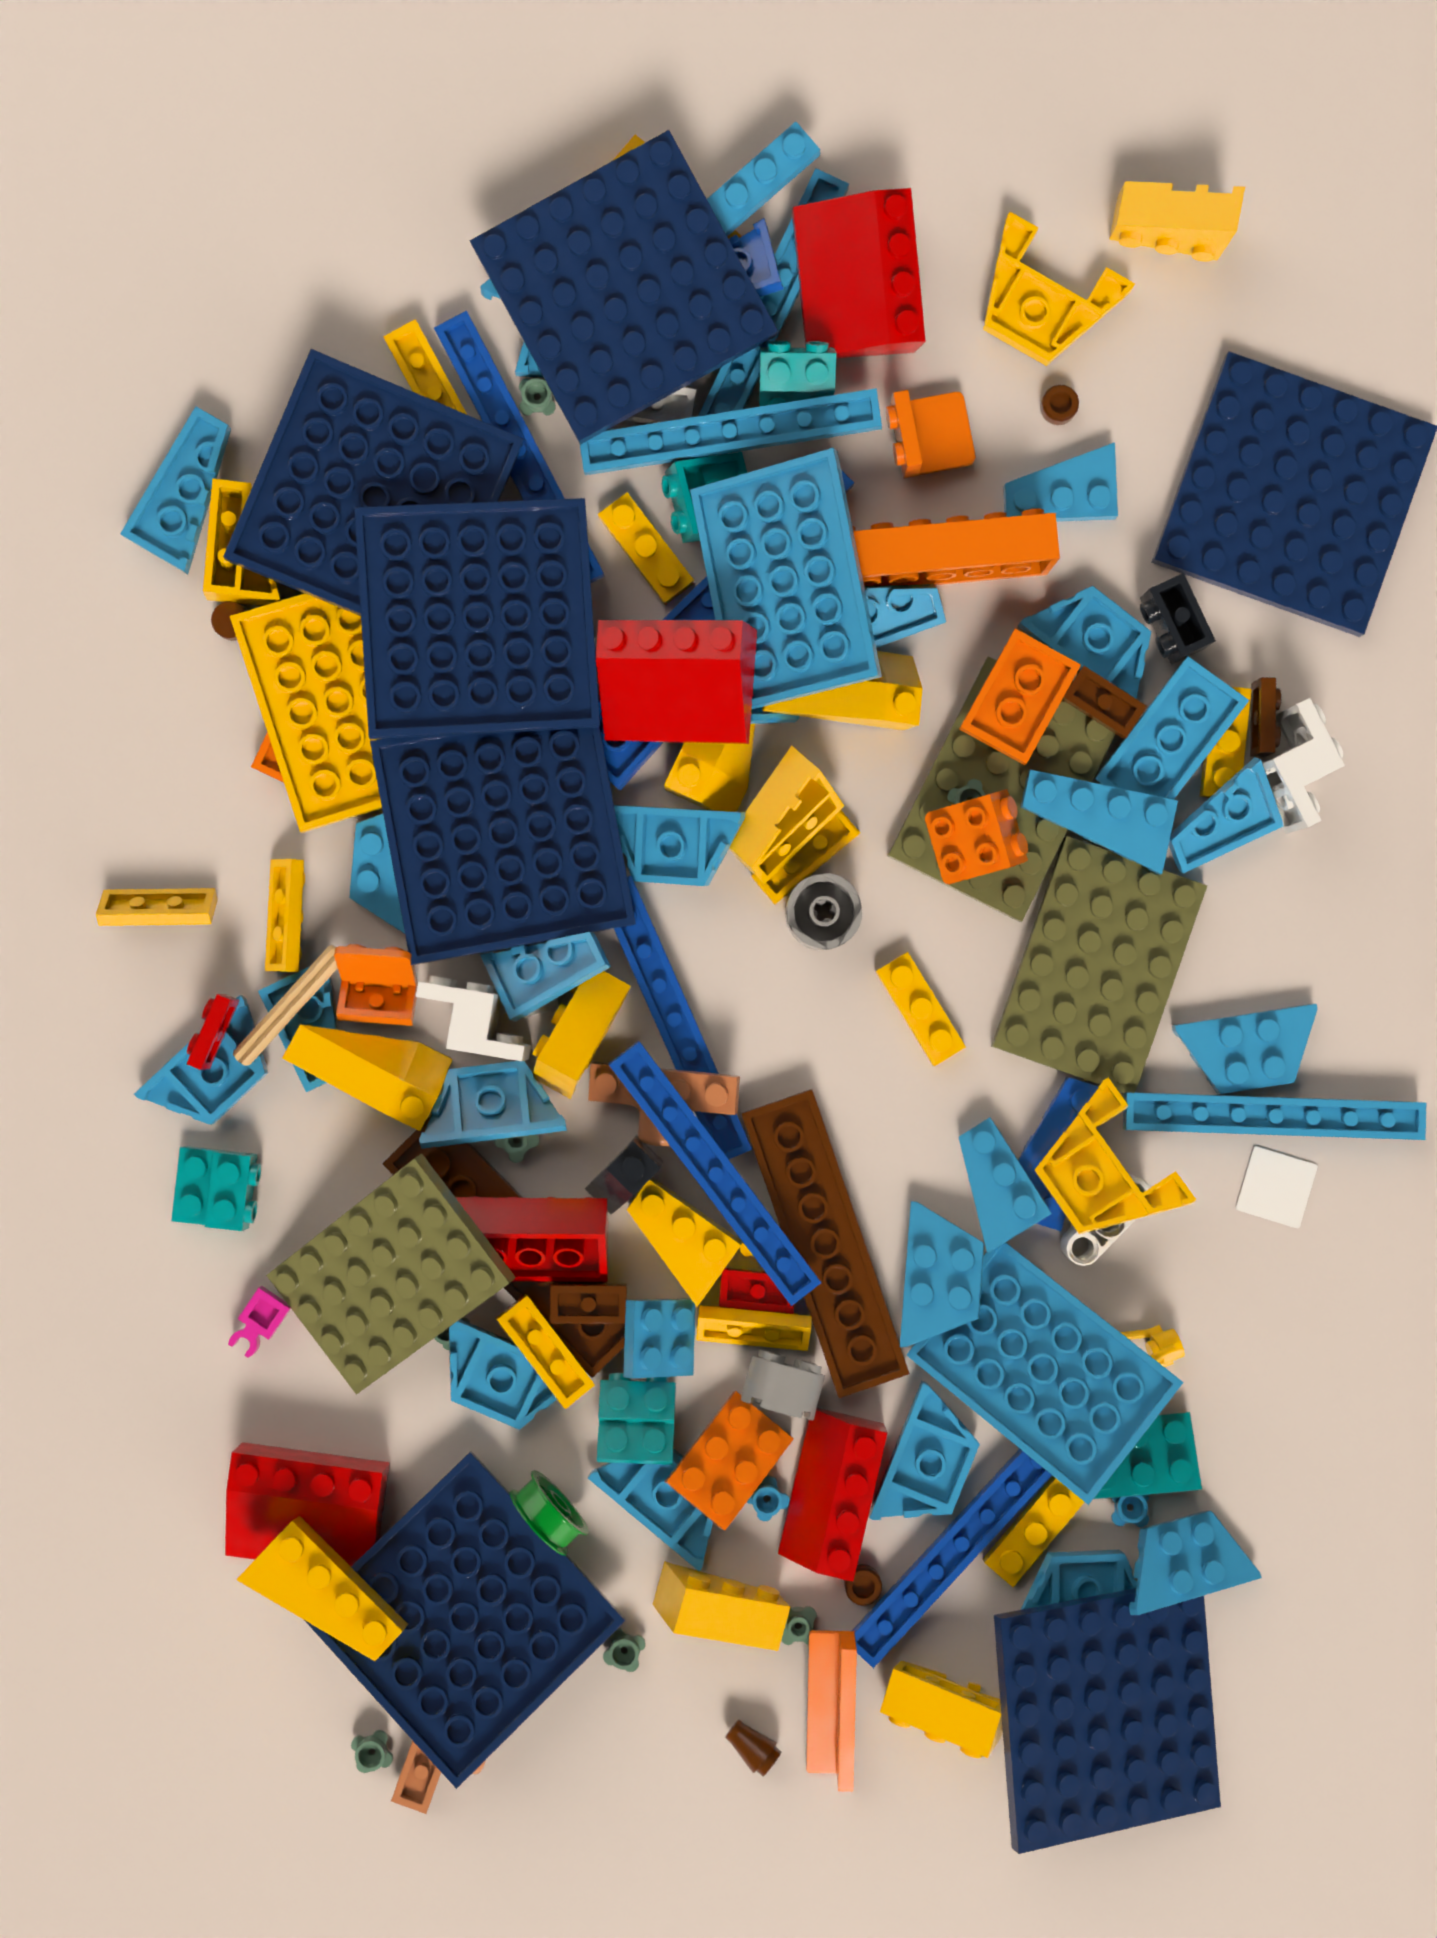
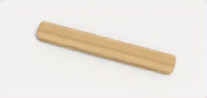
(287, 1007)

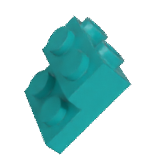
(796, 373)
(692, 474)
(216, 1188)
(636, 1420)

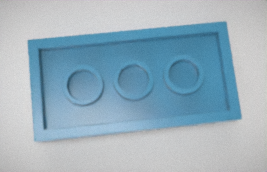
(1174, 733)

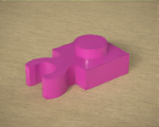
(262, 1317)

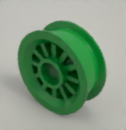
(549, 1512)

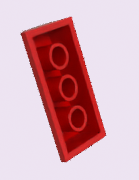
(546, 1235)
(833, 1493)

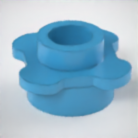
(778, 1500)
(1137, 1516)

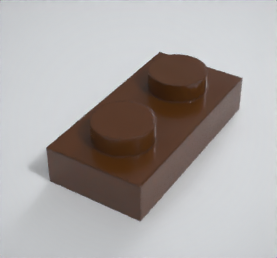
(1104, 702)
(1265, 702)
(587, 1303)

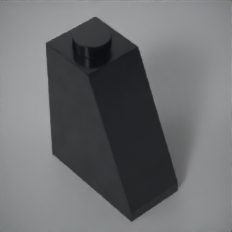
(625, 1174)

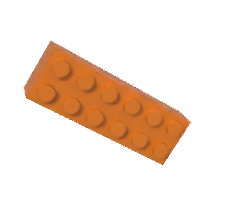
(959, 549)

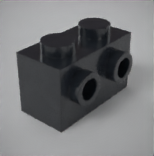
(1176, 619)

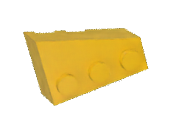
(221, 578)
(784, 815)
(578, 1032)
(684, 1237)
(720, 1608)
(943, 1709)

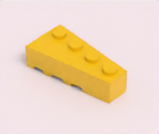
(321, 1588)

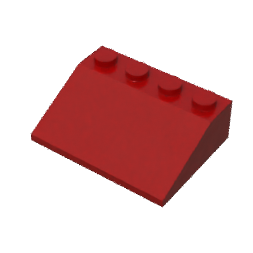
(860, 273)
(676, 680)
(330, 1492)

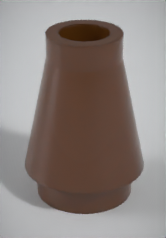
(753, 1747)

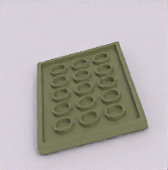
(1068, 748)
(1099, 966)
(390, 1274)

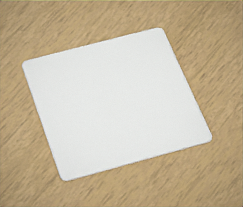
(1276, 1187)

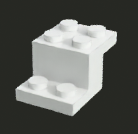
(1309, 759)
(474, 1019)

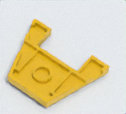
(1036, 311)
(1091, 1180)

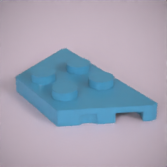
(1094, 635)
(675, 843)
(373, 874)
(1250, 1047)
(212, 1091)
(490, 1105)
(940, 1277)
(494, 1376)
(926, 1462)
(657, 1506)
(1186, 1562)
(1079, 1575)

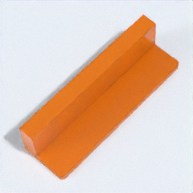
(832, 1705)

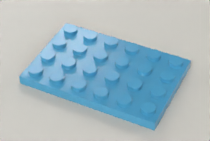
(790, 567)
(1049, 1374)

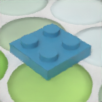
(659, 1338)

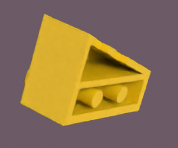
(1176, 220)

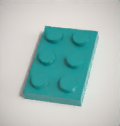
(1159, 1461)

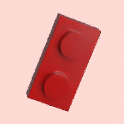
(217, 1018)
(751, 1291)

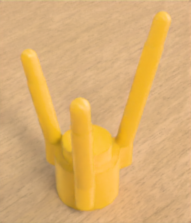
(1164, 1345)

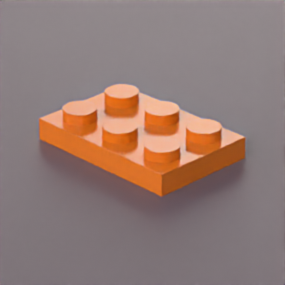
(1020, 696)
(729, 1460)

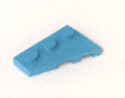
(1228, 819)
(1000, 1186)

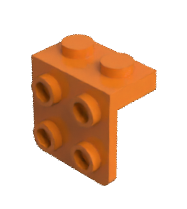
(930, 433)
(976, 837)
(376, 985)

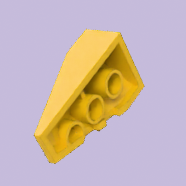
(880, 702)
(712, 774)
(380, 1071)

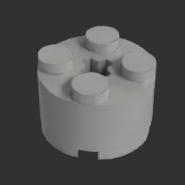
(844, 907)
(783, 1386)

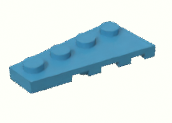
(179, 495)
(1113, 817)

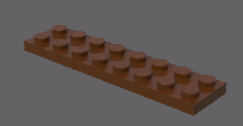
(471, 1175)
(824, 1230)

